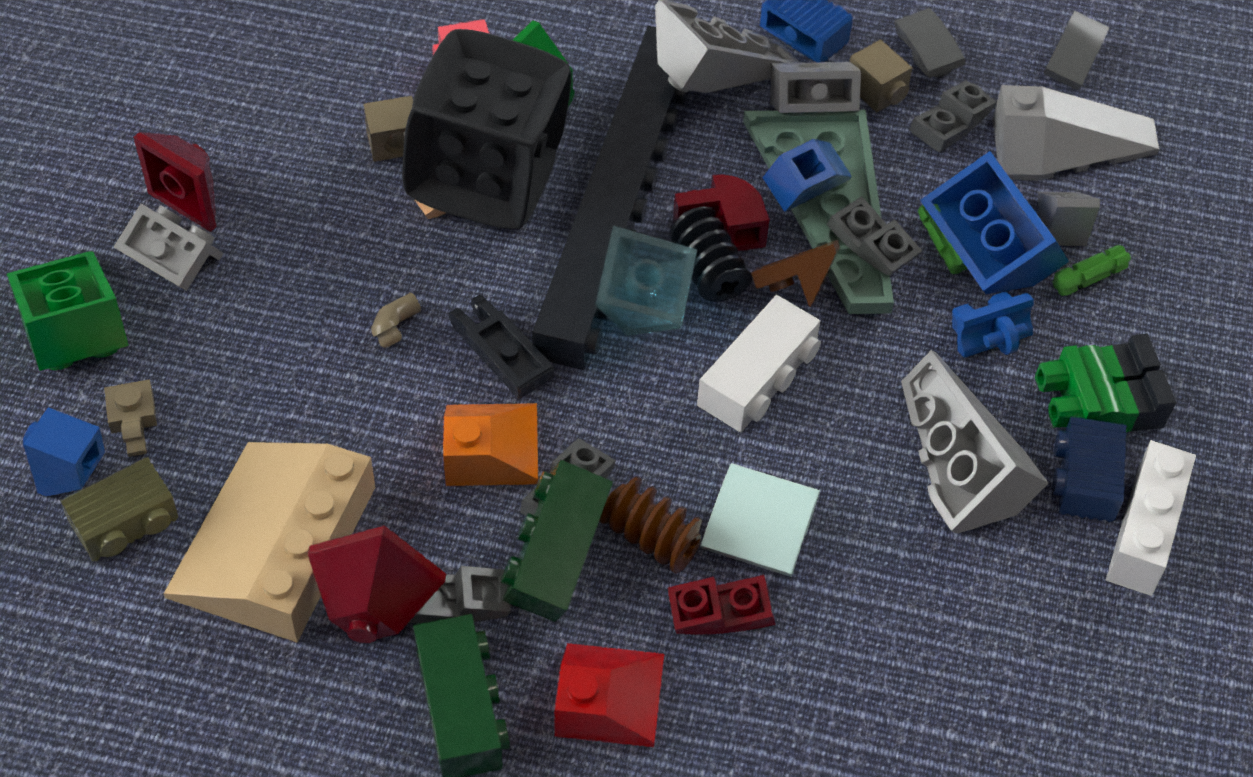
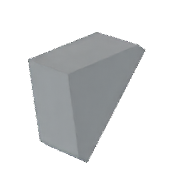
(1068, 216)

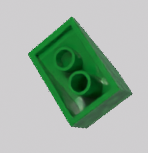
(68, 311)

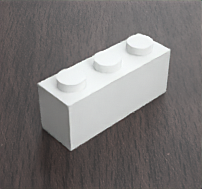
(759, 364)
(1151, 518)

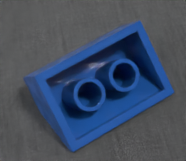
(994, 228)

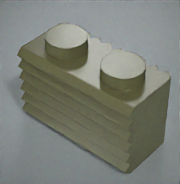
(120, 509)

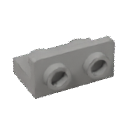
(165, 246)

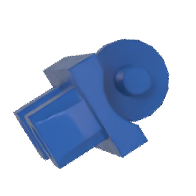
(993, 326)

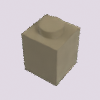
(883, 75)

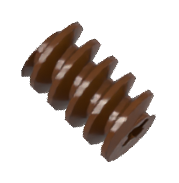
(652, 524)

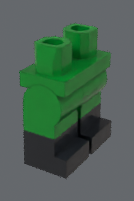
(1109, 385)

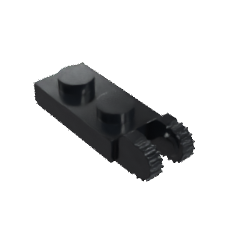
(503, 347)

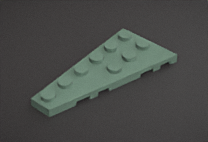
(774, 133)

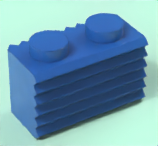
(808, 26)

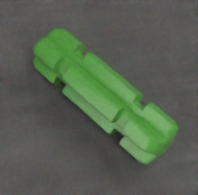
(945, 249)
(1091, 270)

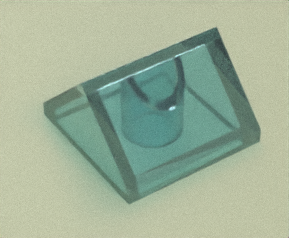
(645, 282)

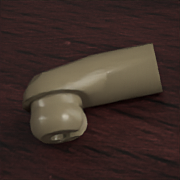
(391, 315)

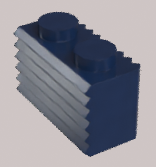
(1091, 468)

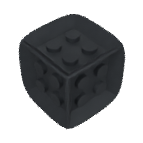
(485, 128)

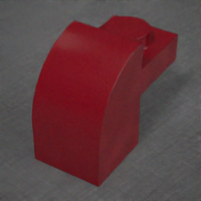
(736, 205)

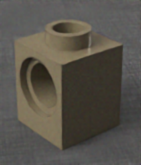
(387, 126)

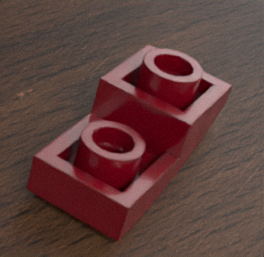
(716, 609)

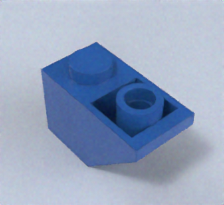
(805, 173)
(62, 452)

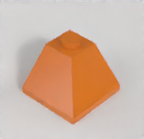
(490, 444)

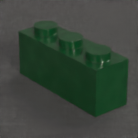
(555, 540)
(460, 696)

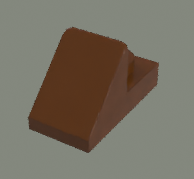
(810, 266)

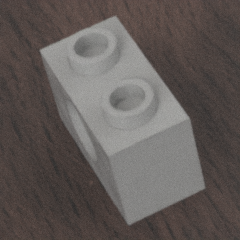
(815, 87)

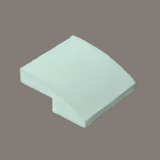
(760, 519)

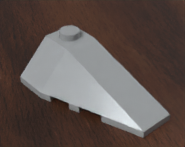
(711, 54)
(1055, 131)
(970, 458)

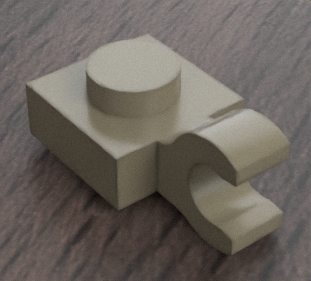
(130, 411)

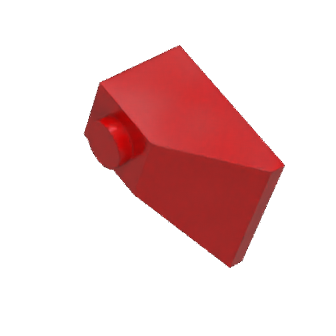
(608, 695)

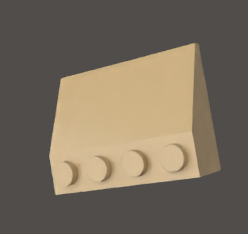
(256, 538)

